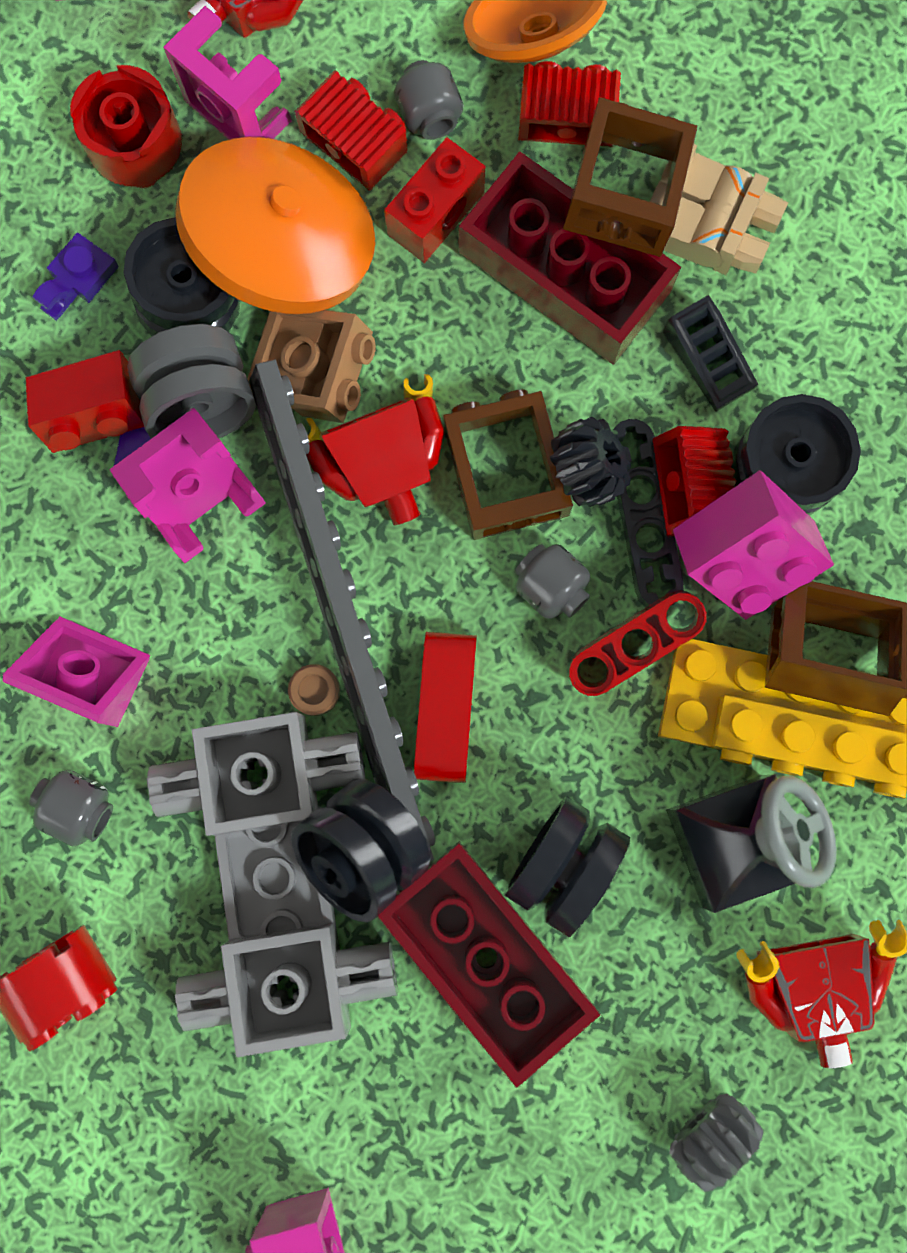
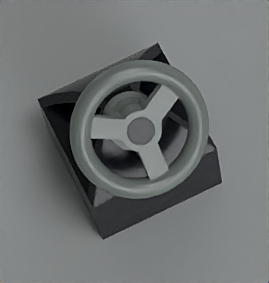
(753, 841)

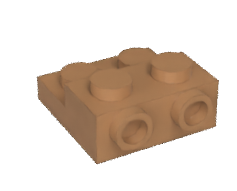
(320, 357)

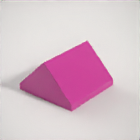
(80, 671)

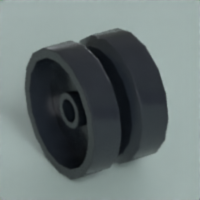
(169, 286)
(814, 435)
(361, 849)
(574, 870)

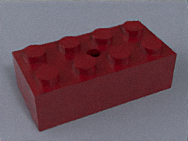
(577, 281)
(518, 1006)

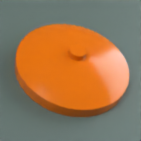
(274, 225)

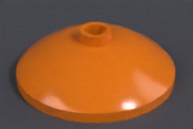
(529, 28)

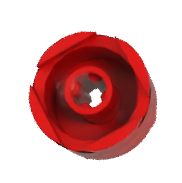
(126, 126)
(54, 984)

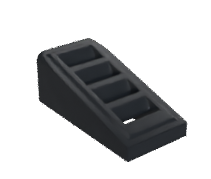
(717, 329)

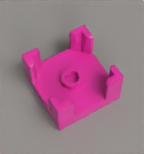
(215, 87)
(182, 478)

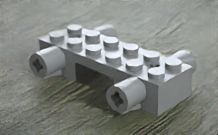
(270, 906)

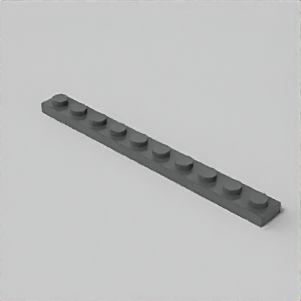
(334, 589)

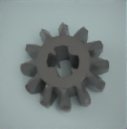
(716, 1142)

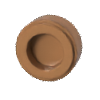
(314, 690)

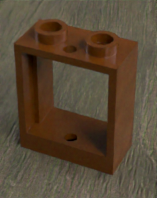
(643, 223)
(517, 512)
(847, 612)

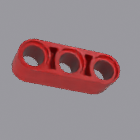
(624, 665)
(445, 707)

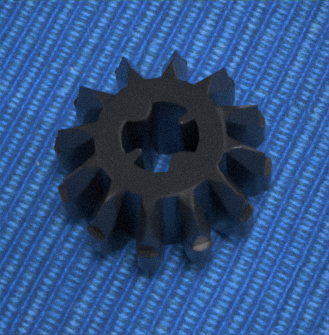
(590, 462)

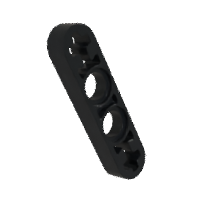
(649, 514)

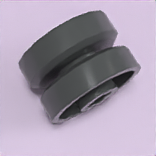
(187, 371)

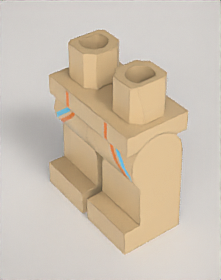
(716, 213)

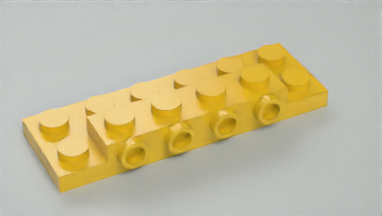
(722, 704)

